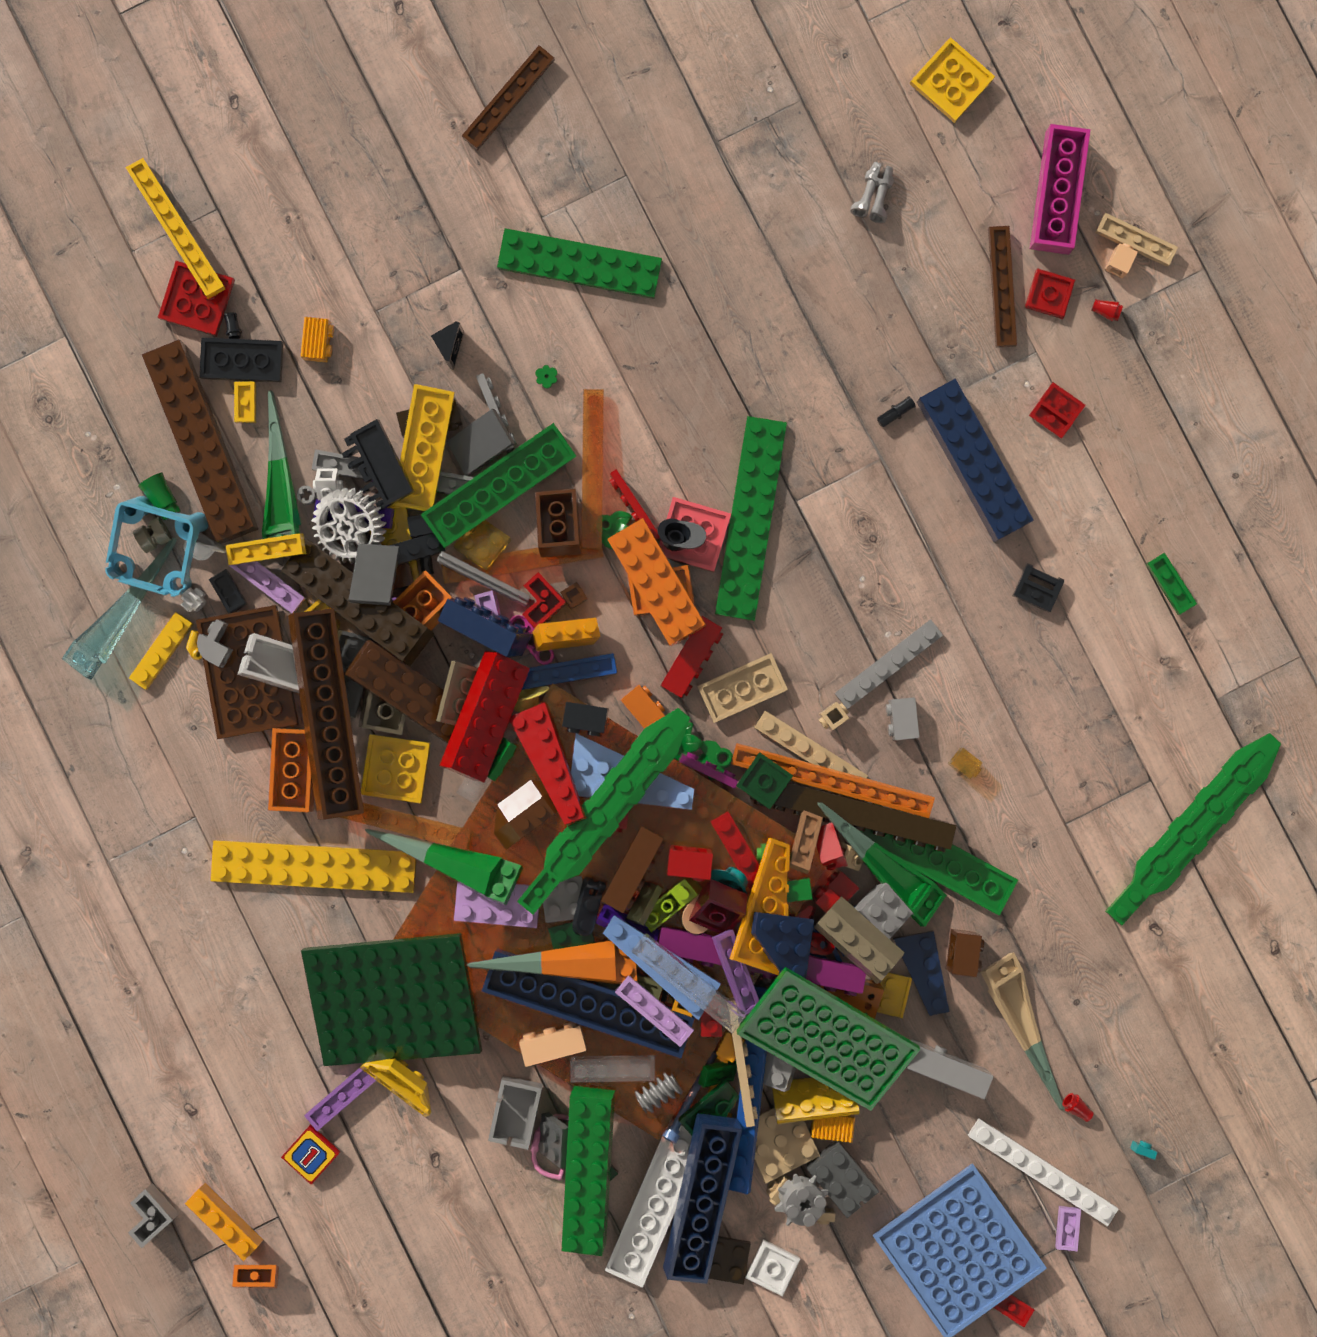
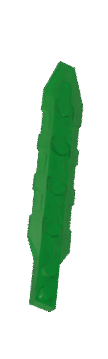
(608, 806)
(1197, 824)

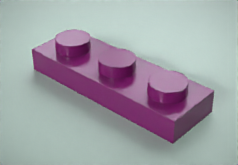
(709, 769)

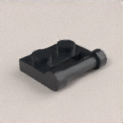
(1035, 593)

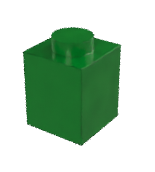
(799, 889)

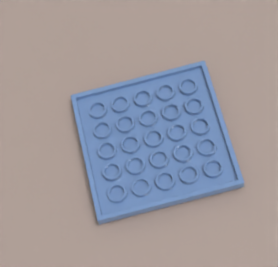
(959, 1251)

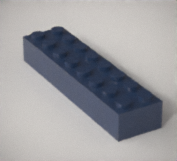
(974, 460)
(702, 1198)

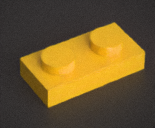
(244, 402)

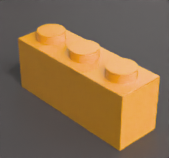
(566, 634)

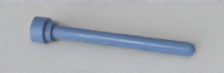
(672, 1132)

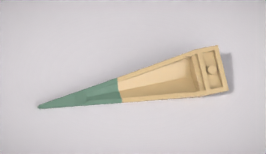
(1011, 996)

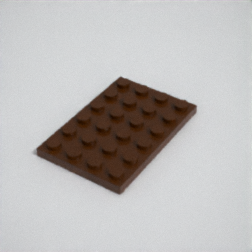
(239, 702)

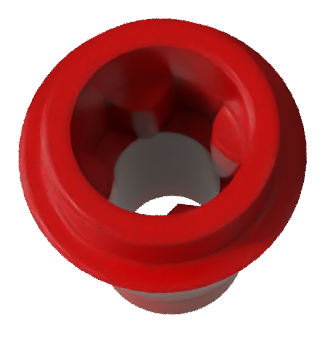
(1107, 309)
(1077, 1107)

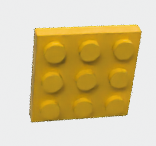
(952, 80)
(395, 768)

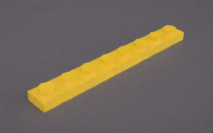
(175, 228)

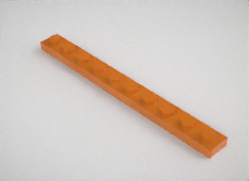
(841, 782)

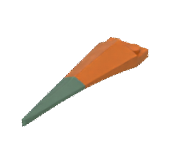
(590, 962)

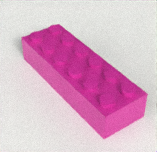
(1060, 189)

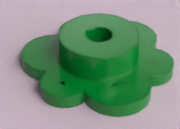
(546, 371)

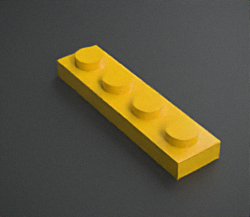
(266, 549)
(161, 650)

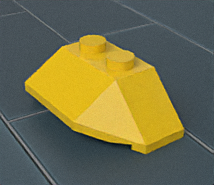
(402, 1082)

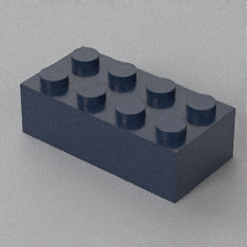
(485, 627)

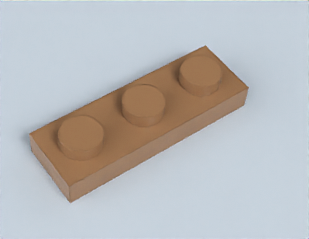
(805, 842)

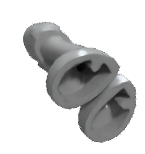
(862, 207)

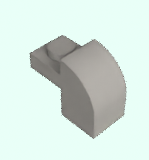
(211, 648)

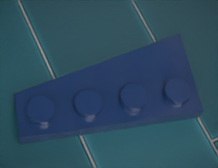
(925, 969)

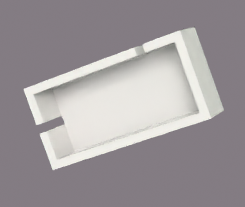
(269, 662)

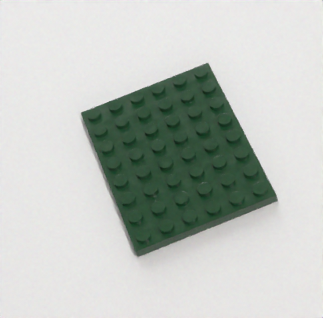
(392, 999)

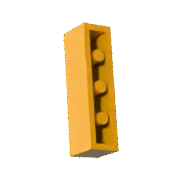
(224, 1221)

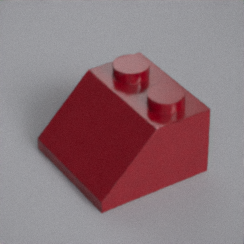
(719, 907)

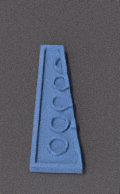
(627, 937)

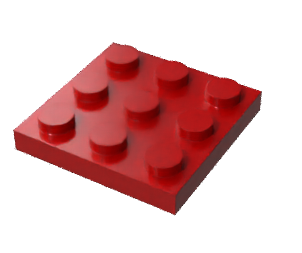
(187, 304)

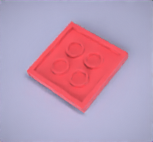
(715, 526)

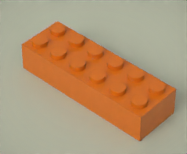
(656, 582)

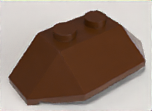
(522, 812)

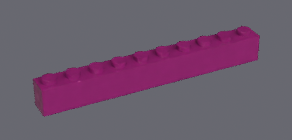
(820, 971)

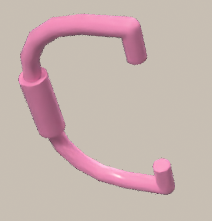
(534, 1148)

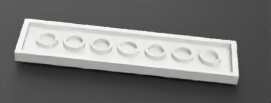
(651, 1211)

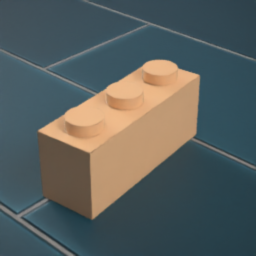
(552, 1044)

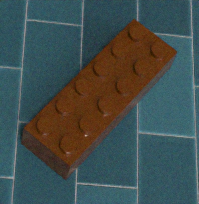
(399, 687)

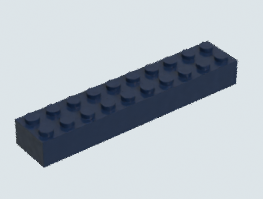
(581, 1003)

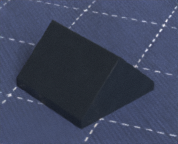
(449, 342)

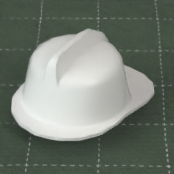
(206, 547)

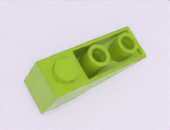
(672, 902)

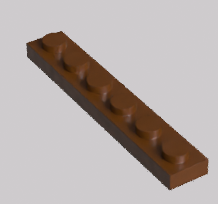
(508, 97)
(1002, 286)

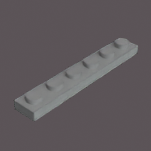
(888, 664)

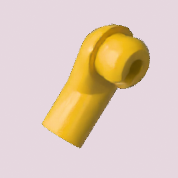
(192, 645)

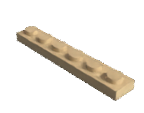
(803, 745)
(744, 1073)

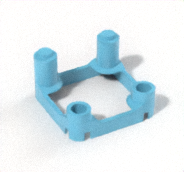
(186, 527)

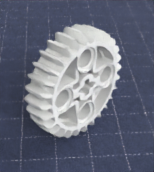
(346, 517)

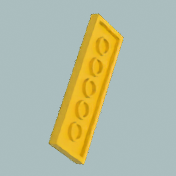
(425, 444)

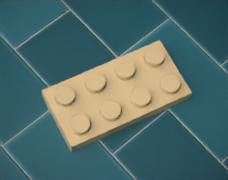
(742, 688)

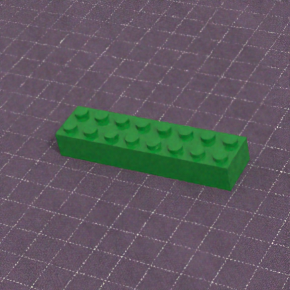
(588, 1170)

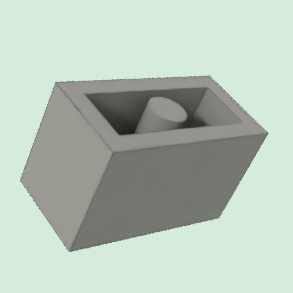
(902, 718)

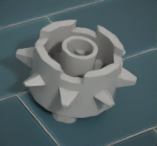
(802, 1201)

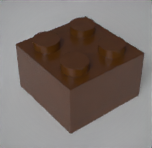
(964, 953)

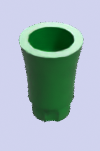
(159, 493)

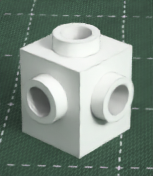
(326, 481)

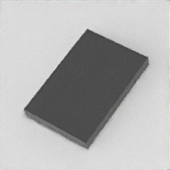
(480, 442)
(374, 574)

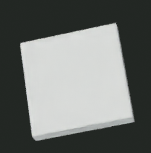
(772, 1267)

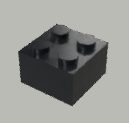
(585, 717)

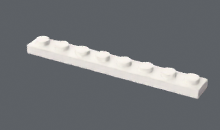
(1043, 1172)

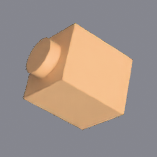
(1121, 260)

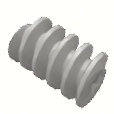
(658, 1092)

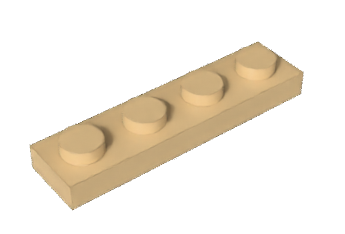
(1141, 241)

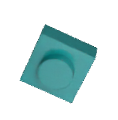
(1144, 1148)

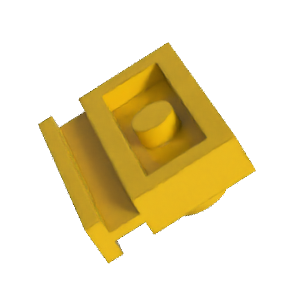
(895, 994)

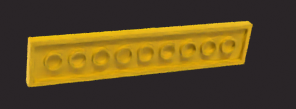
(313, 866)

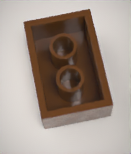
(558, 523)

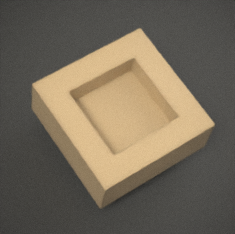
(827, 1217)

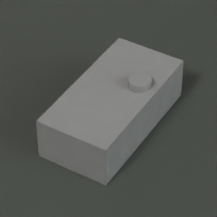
(951, 1070)

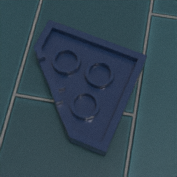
(784, 940)

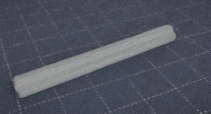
(483, 578)

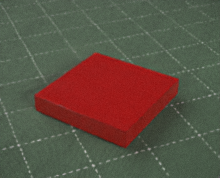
(1049, 293)

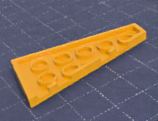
(766, 896)

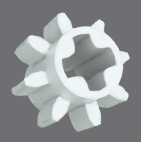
(193, 599)

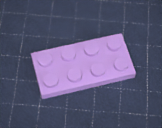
(478, 909)

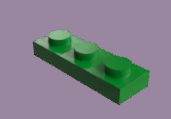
(1171, 583)

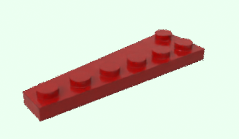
(544, 749)

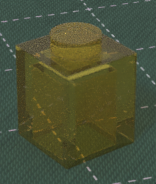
(965, 763)

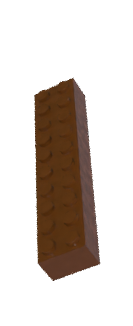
(200, 441)
(325, 714)

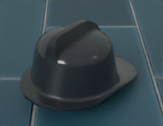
(681, 534)

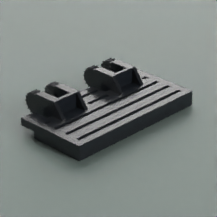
(379, 464)

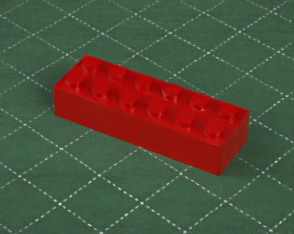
(484, 716)

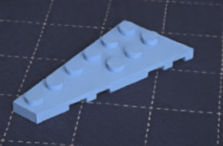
(593, 762)

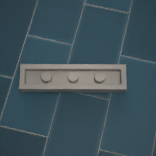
(493, 402)

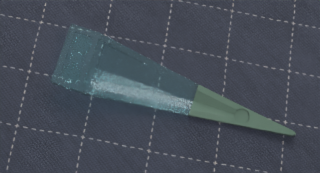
(100, 639)

